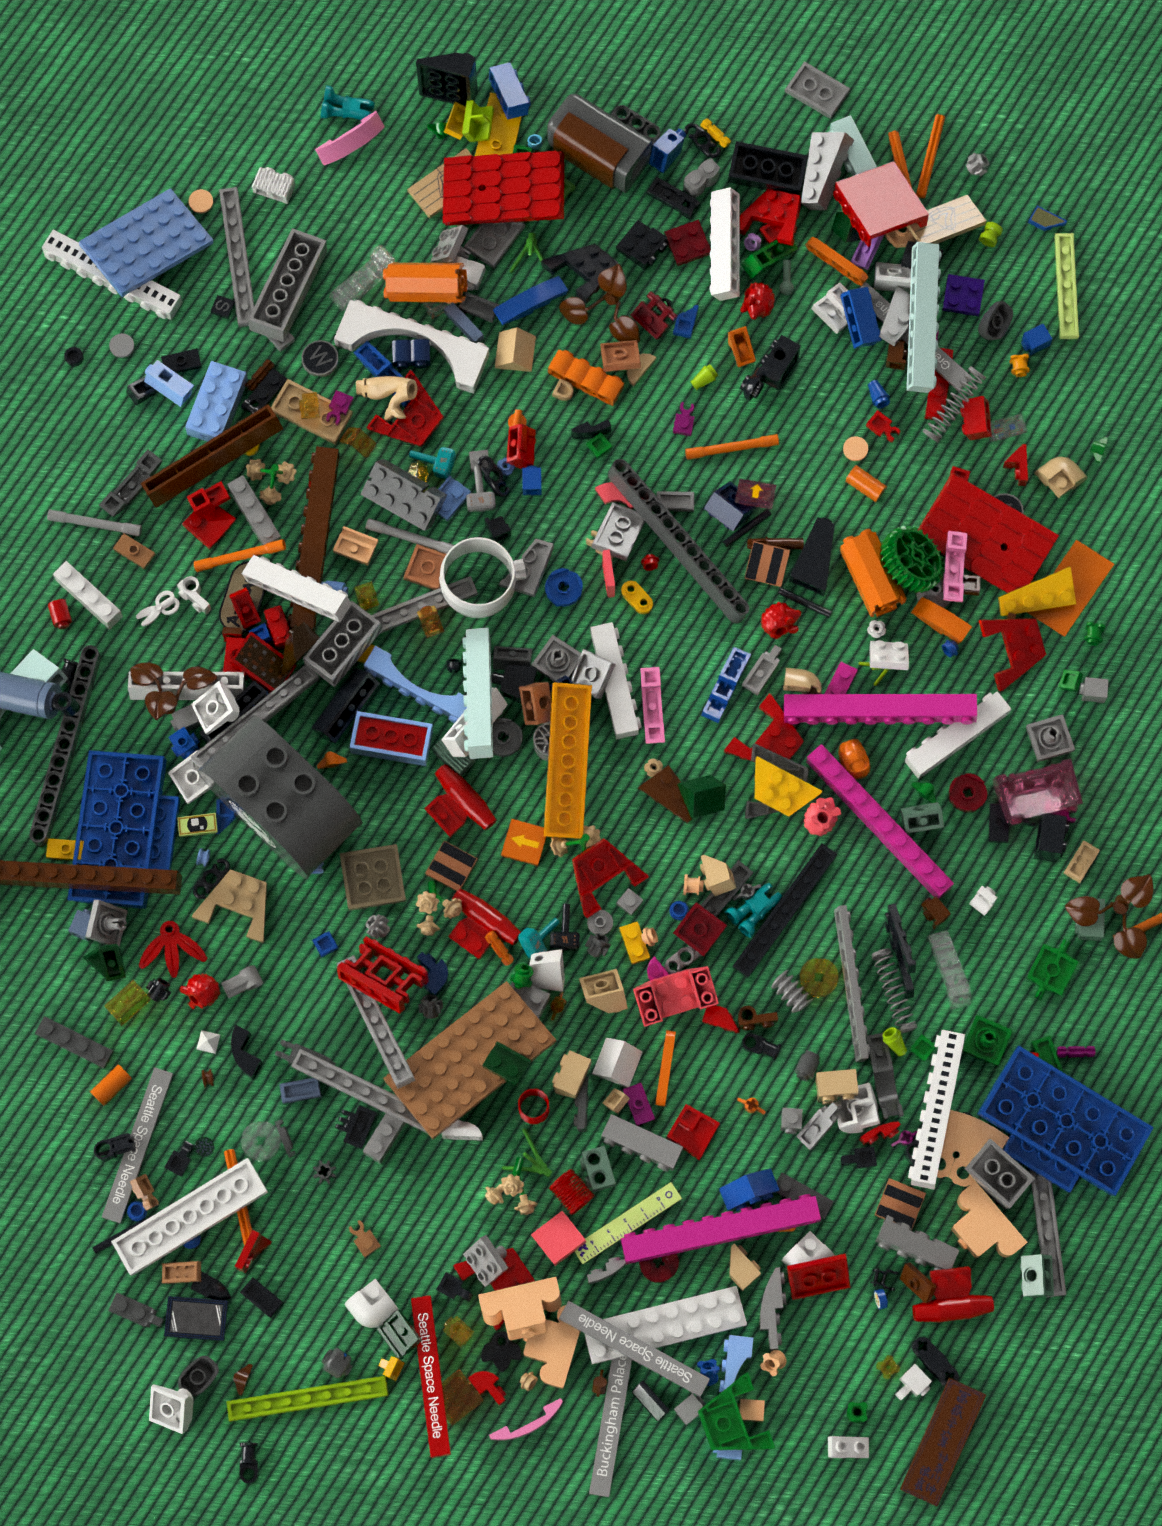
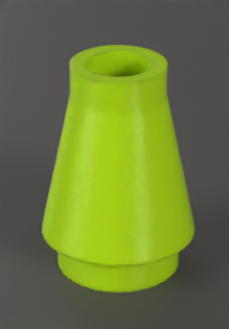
(704, 377)
(894, 1040)

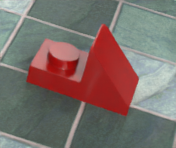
(1019, 461)
(244, 608)

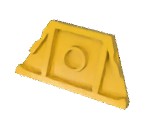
(781, 789)

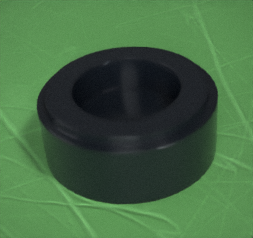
(73, 356)

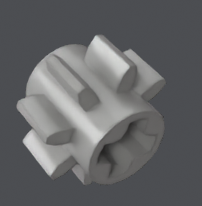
(977, 164)
(377, 926)

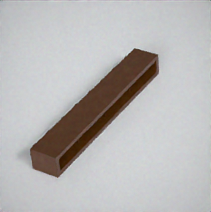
(212, 456)

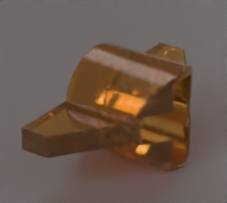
(558, 1004)

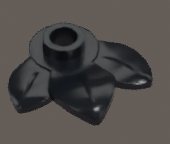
(501, 1354)

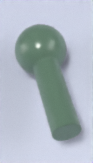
(786, 286)

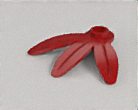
(170, 942)

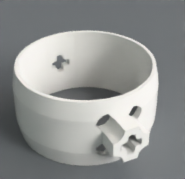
(477, 544)

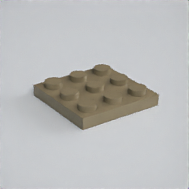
(372, 877)

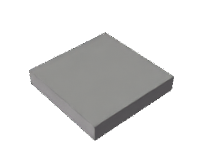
(593, 671)

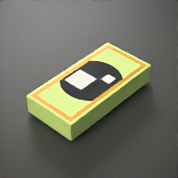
(197, 825)

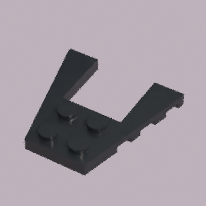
(901, 948)

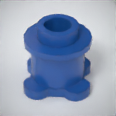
(710, 1370)

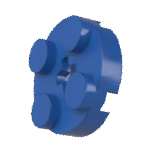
(554, 582)

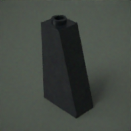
(814, 561)

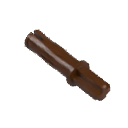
(787, 543)

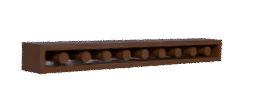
(316, 526)
(90, 877)

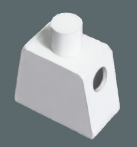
(548, 970)

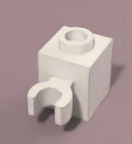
(914, 1381)

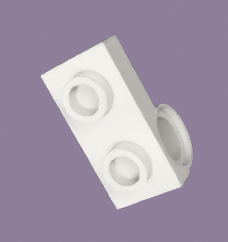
(193, 595)
(984, 900)
(848, 1447)

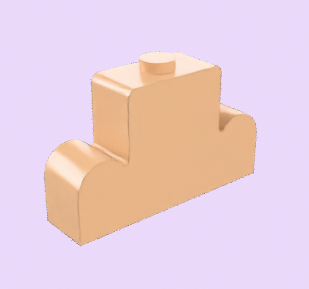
(985, 1225)
(522, 1307)
(554, 1348)

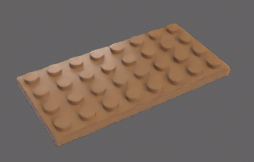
(450, 1065)

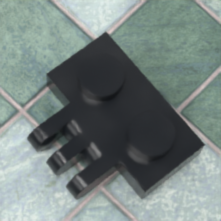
(357, 1126)

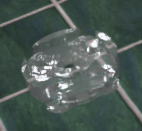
(249, 1140)

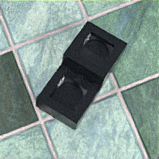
(585, 431)

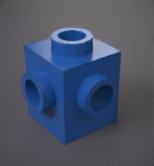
(184, 743)

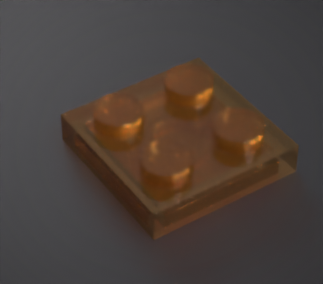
(459, 1397)

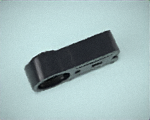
(118, 1145)

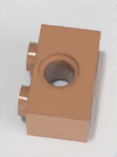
(536, 703)

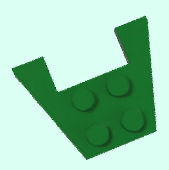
(724, 1422)

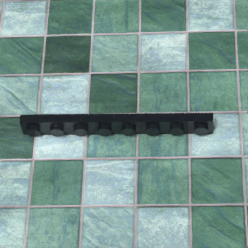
(784, 910)

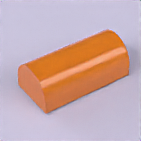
(866, 483)
(111, 1085)

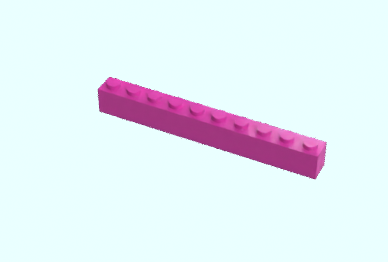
(880, 708)
(879, 822)
(721, 1229)

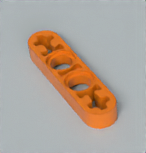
(836, 261)
(665, 1068)

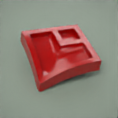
(209, 527)
(693, 1131)
(254, 1246)

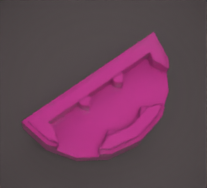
(655, 969)

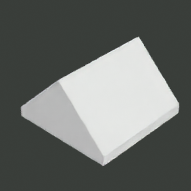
(890, 276)
(617, 1062)

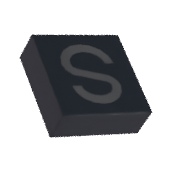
(222, 307)

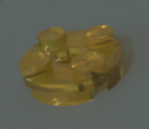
(819, 966)

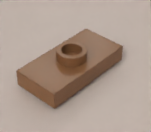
(134, 551)
(181, 1272)

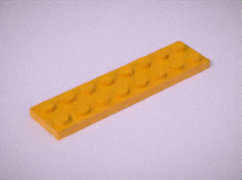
(567, 760)

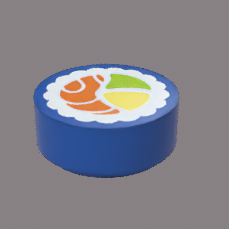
(880, 1299)

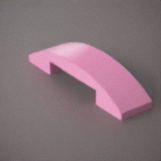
(351, 140)
(954, 566)
(652, 705)
(504, 1433)

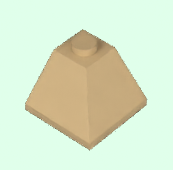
(604, 991)

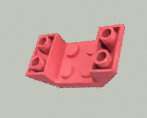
(675, 994)

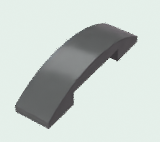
(131, 486)

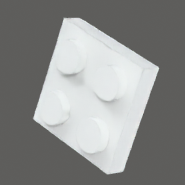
(889, 655)

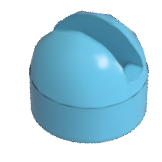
(537, 141)

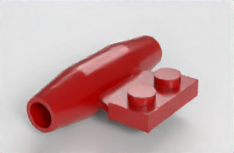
(459, 803)
(480, 921)
(952, 1298)

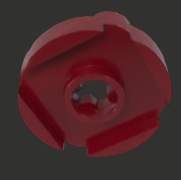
(958, 798)
(662, 1273)

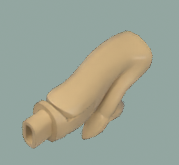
(382, 387)

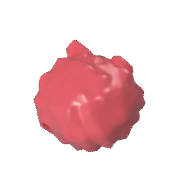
(821, 816)

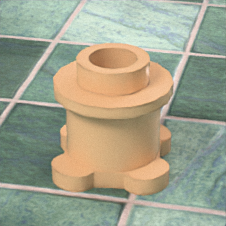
(693, 885)
(773, 1361)

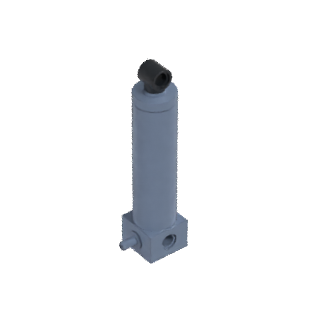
(34, 697)

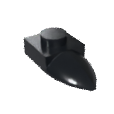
(211, 1288)

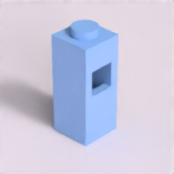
(168, 383)

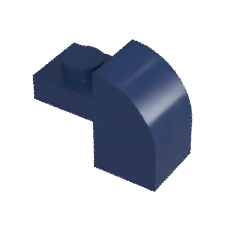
(437, 975)

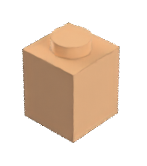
(751, 1410)

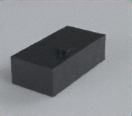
(767, 168)

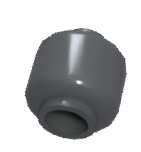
(337, 1363)

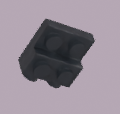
(642, 245)

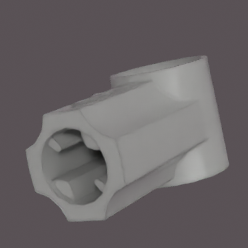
(246, 980)

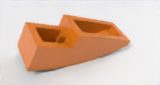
(941, 620)

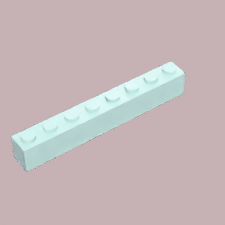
(923, 317)
(479, 693)

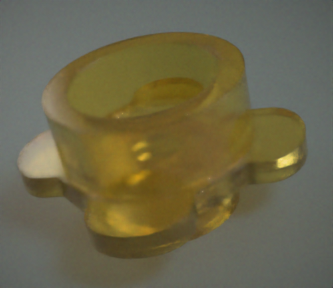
(888, 1372)

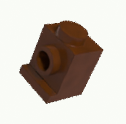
(896, 356)
(935, 911)

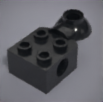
(774, 368)

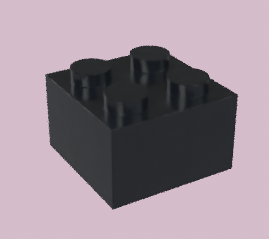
(1050, 837)

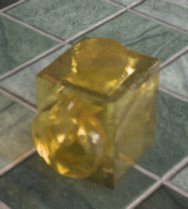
(457, 1331)

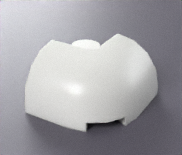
(858, 1112)
(806, 1250)
(371, 1305)

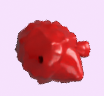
(758, 300)
(779, 620)
(201, 990)

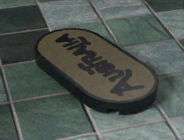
(237, 582)

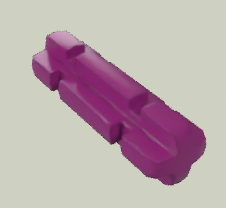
(1076, 1051)

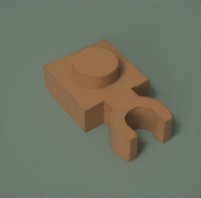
(143, 1189)
(366, 1241)

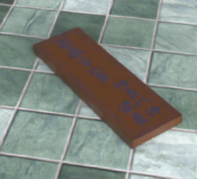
(943, 1441)

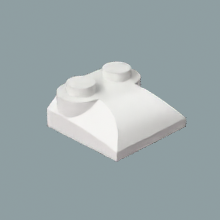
(216, 707)
(188, 780)
(462, 1131)
(171, 1408)

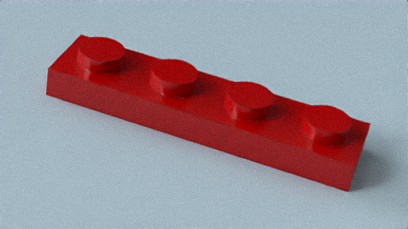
(938, 395)

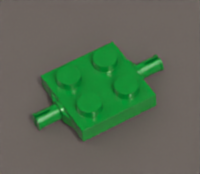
(1052, 969)

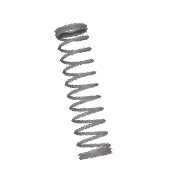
(976, 373)
(876, 956)

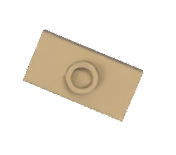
(1081, 861)

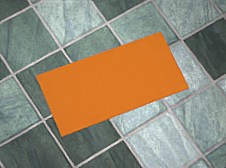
(1088, 573)

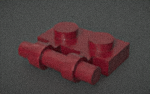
(650, 319)

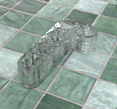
(363, 279)
(951, 970)

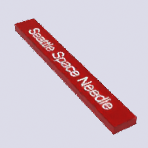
(431, 1377)

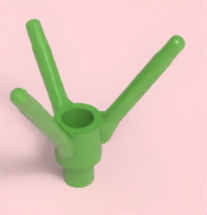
(530, 247)
(538, 1164)

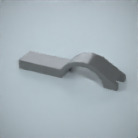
(884, 1076)

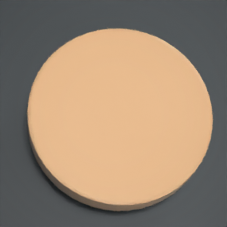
(201, 201)
(855, 448)

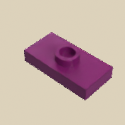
(639, 1104)

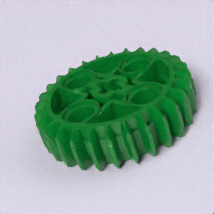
(912, 559)

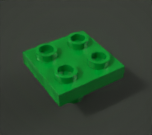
(987, 1040)

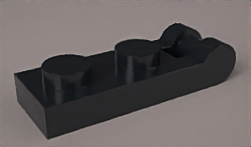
(673, 197)
(265, 391)

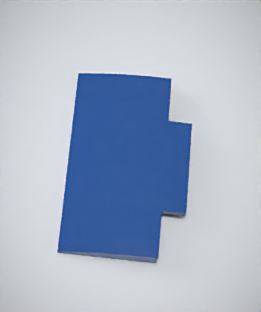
(124, 821)
(1062, 1125)

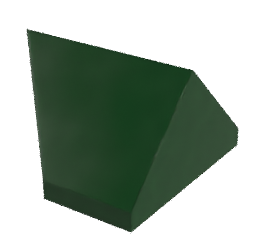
(844, 229)
(107, 961)

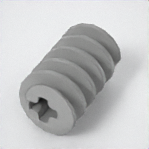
(790, 992)

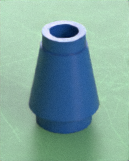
(878, 395)

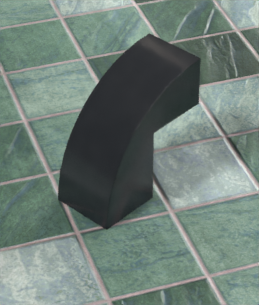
(247, 1063)

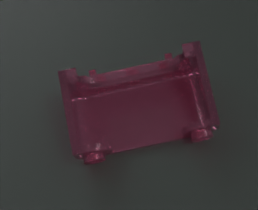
(1038, 792)

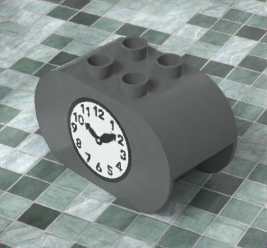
(280, 796)

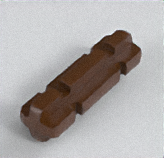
(259, 375)

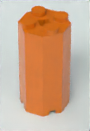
(425, 282)
(868, 572)

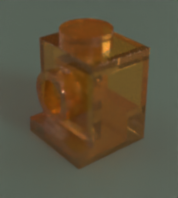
(433, 627)

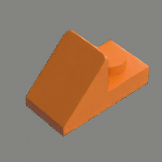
(741, 346)

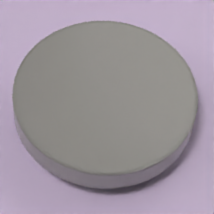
(121, 345)
(600, 922)

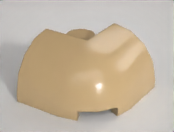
(1061, 475)
(801, 681)

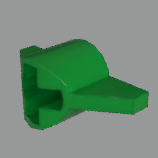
(438, 129)
(1098, 448)
(925, 790)

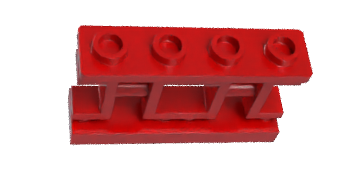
(377, 987)

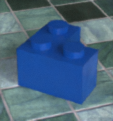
(749, 1189)

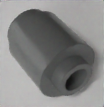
(807, 1065)

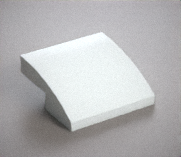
(831, 308)

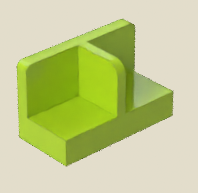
(477, 122)

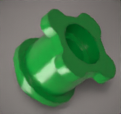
(1094, 633)
(522, 976)
(861, 1407)

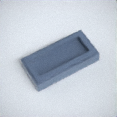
(300, 1090)

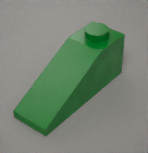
(766, 258)

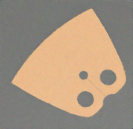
(967, 1137)

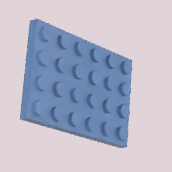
(146, 242)

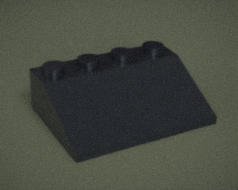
(448, 77)

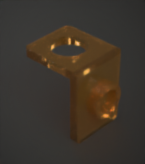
(358, 440)

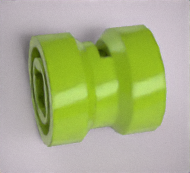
(990, 235)

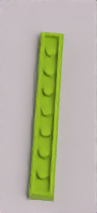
(307, 1398)

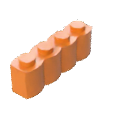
(585, 377)

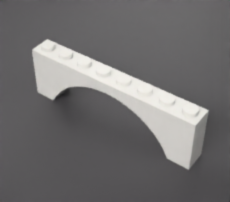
(367, 323)

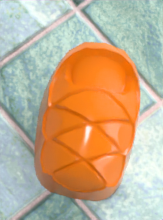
(854, 758)

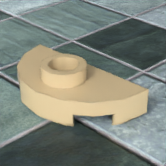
(635, 374)

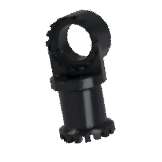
(69, 670)
(762, 1046)
(249, 1461)

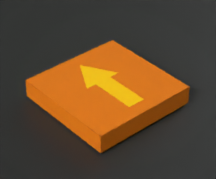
(524, 842)

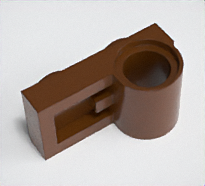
(766, 1020)

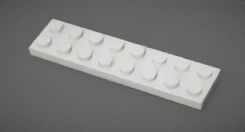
(189, 1217)
(675, 1322)

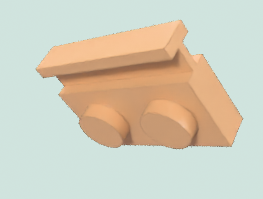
(355, 545)

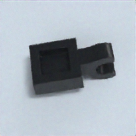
(863, 1157)
(179, 1162)
(452, 1286)

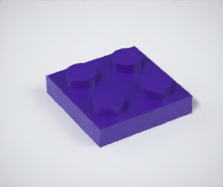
(963, 295)

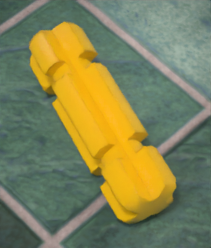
(715, 133)

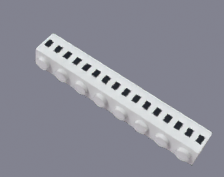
(149, 296)
(937, 1110)

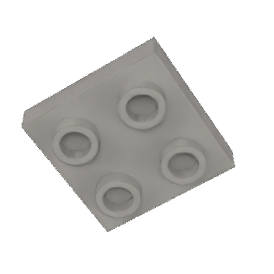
(450, 245)
(556, 659)
(1050, 738)
(106, 923)
(486, 1260)

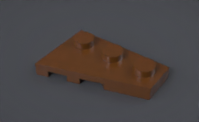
(664, 790)

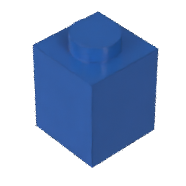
(1036, 339)
(531, 480)

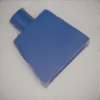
(667, 149)

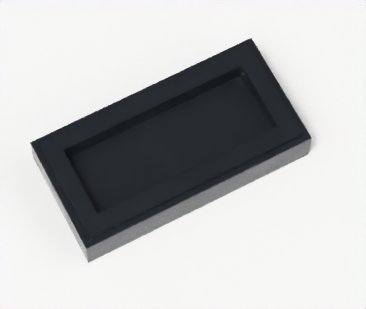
(261, 1297)

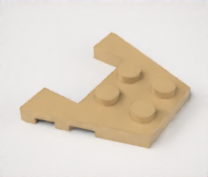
(240, 895)

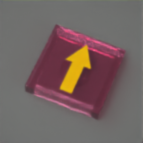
(755, 493)

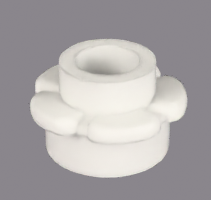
(876, 633)

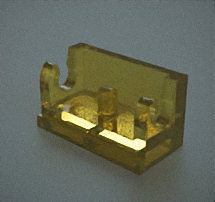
(127, 1002)

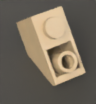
(718, 875)
(742, 1270)

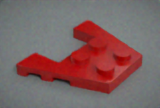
(776, 209)
(420, 420)
(1022, 645)
(778, 736)
(599, 866)
(515, 1274)

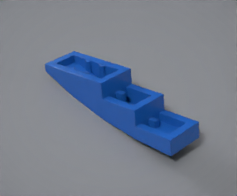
(529, 300)
(376, 363)
(726, 684)

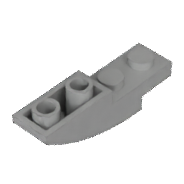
(772, 1300)

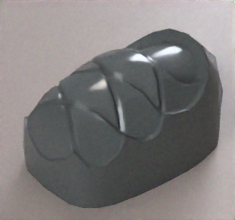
(995, 321)
(198, 1375)

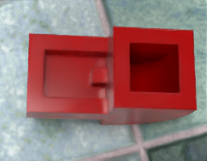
(206, 500)
(485, 1381)

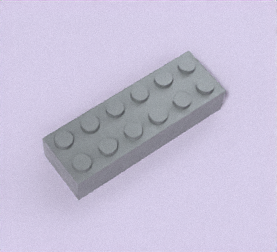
(287, 285)

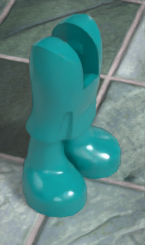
(350, 106)
(758, 904)

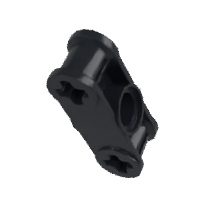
(934, 1360)

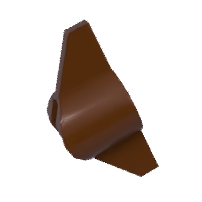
(241, 1378)
(599, 1384)

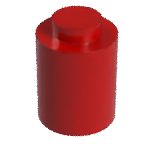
(60, 613)

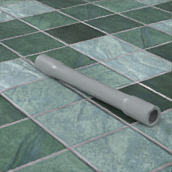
(63, 517)
(381, 527)

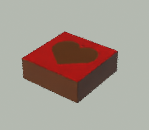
(232, 632)

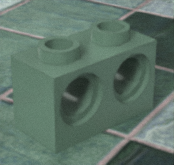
(602, 1168)

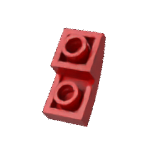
(885, 1130)

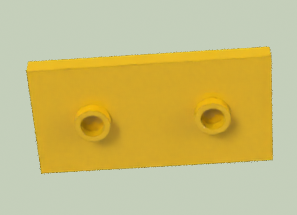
(503, 131)

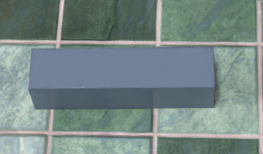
(463, 323)

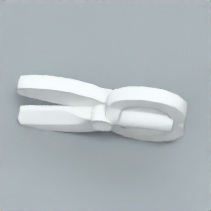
(154, 611)

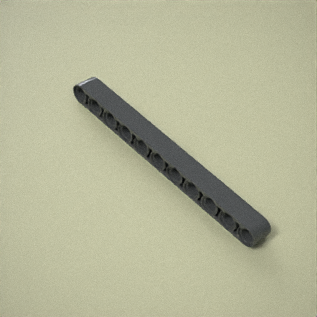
(685, 546)
(65, 754)

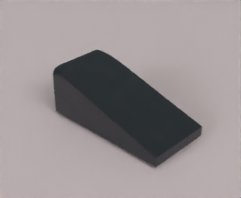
(140, 391)

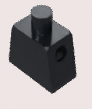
(513, 679)

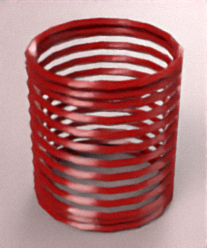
(533, 1092)
(568, 1195)

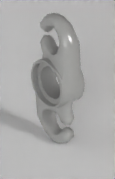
(680, 964)

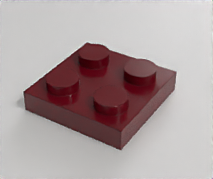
(687, 242)
(700, 929)

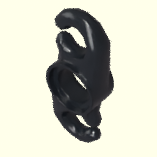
(701, 133)
(493, 484)
(214, 870)

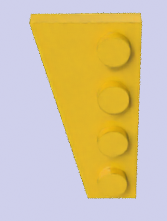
(1046, 593)

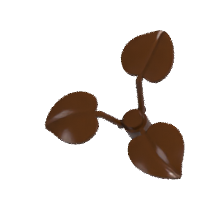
(614, 283)
(165, 702)
(1134, 890)

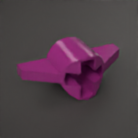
(905, 1138)

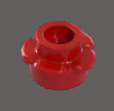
(650, 562)

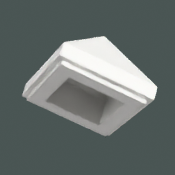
(208, 1042)

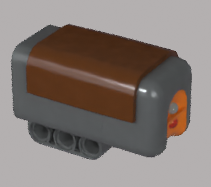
(602, 141)

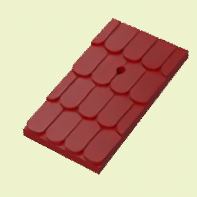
(503, 188)
(988, 525)

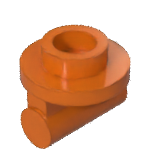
(517, 418)

